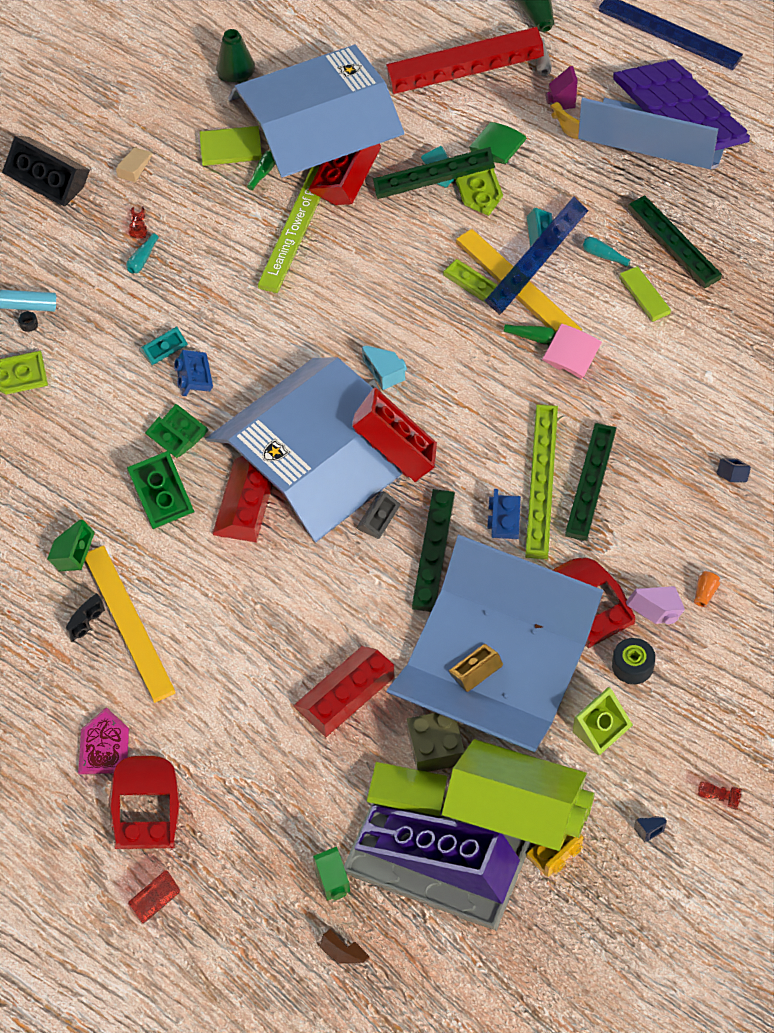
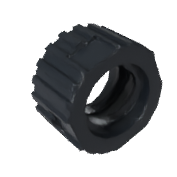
(25, 316)

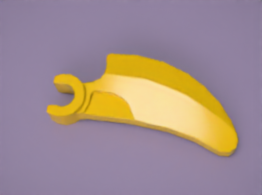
(568, 123)

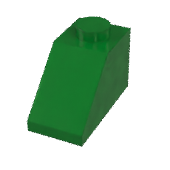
(71, 547)
(331, 874)

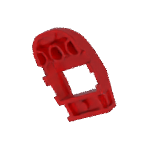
(611, 620)
(144, 777)

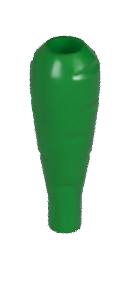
(263, 167)
(534, 333)

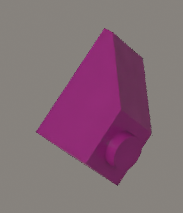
(563, 89)

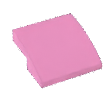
(572, 350)

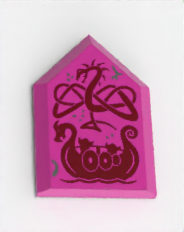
(103, 744)

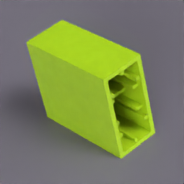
(518, 795)

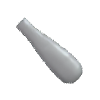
(543, 64)

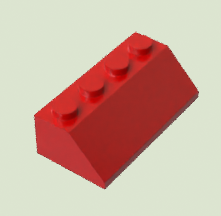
(342, 178)
(395, 435)
(243, 503)
(346, 689)

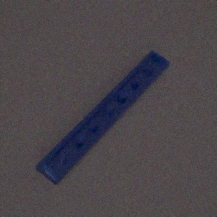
(671, 33)
(536, 256)

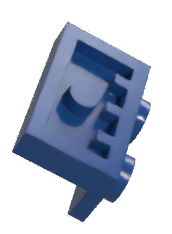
(193, 372)
(505, 516)

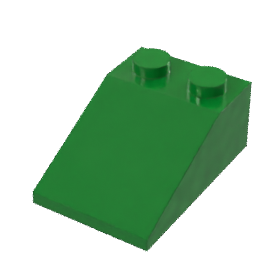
(160, 489)

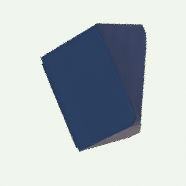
(733, 470)
(650, 827)

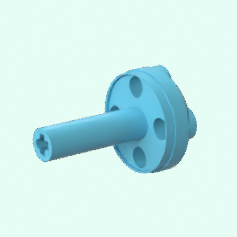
(27, 300)

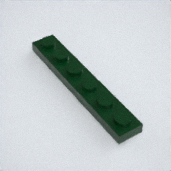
(434, 173)
(675, 242)
(590, 482)
(433, 550)

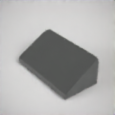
(378, 515)

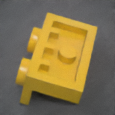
(551, 860)

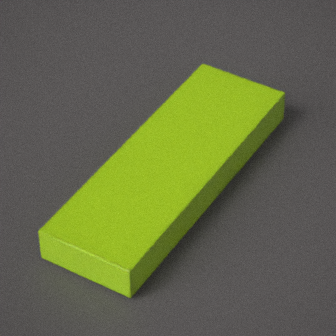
(469, 279)
(645, 293)

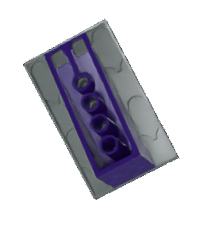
(438, 862)

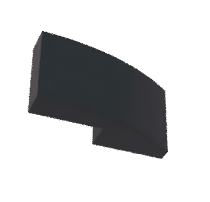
(79, 622)

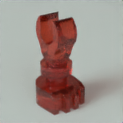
(137, 226)
(710, 791)

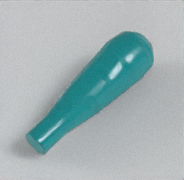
(602, 250)
(140, 256)

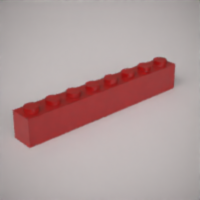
(465, 60)

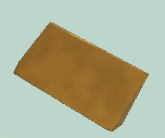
(476, 667)

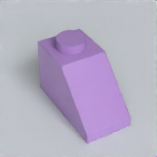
(657, 604)

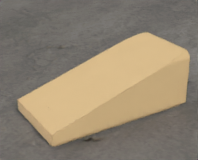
(133, 164)

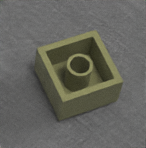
(434, 741)

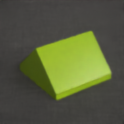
(601, 722)

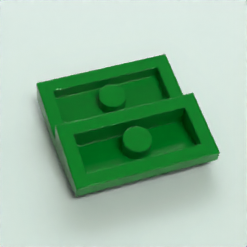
(502, 140)
(176, 431)

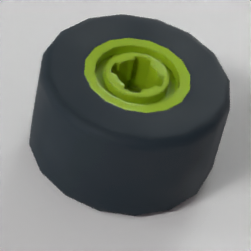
(628, 668)

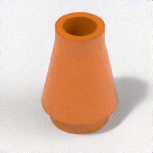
(706, 588)

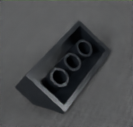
(45, 170)

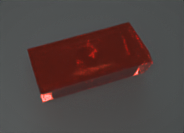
(154, 897)

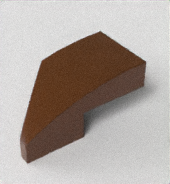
(337, 950)

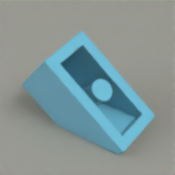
(384, 366)

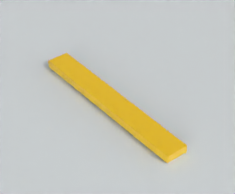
(498, 267)
(129, 624)

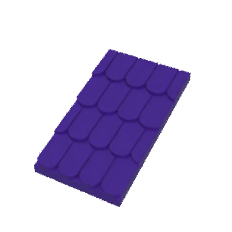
(673, 93)

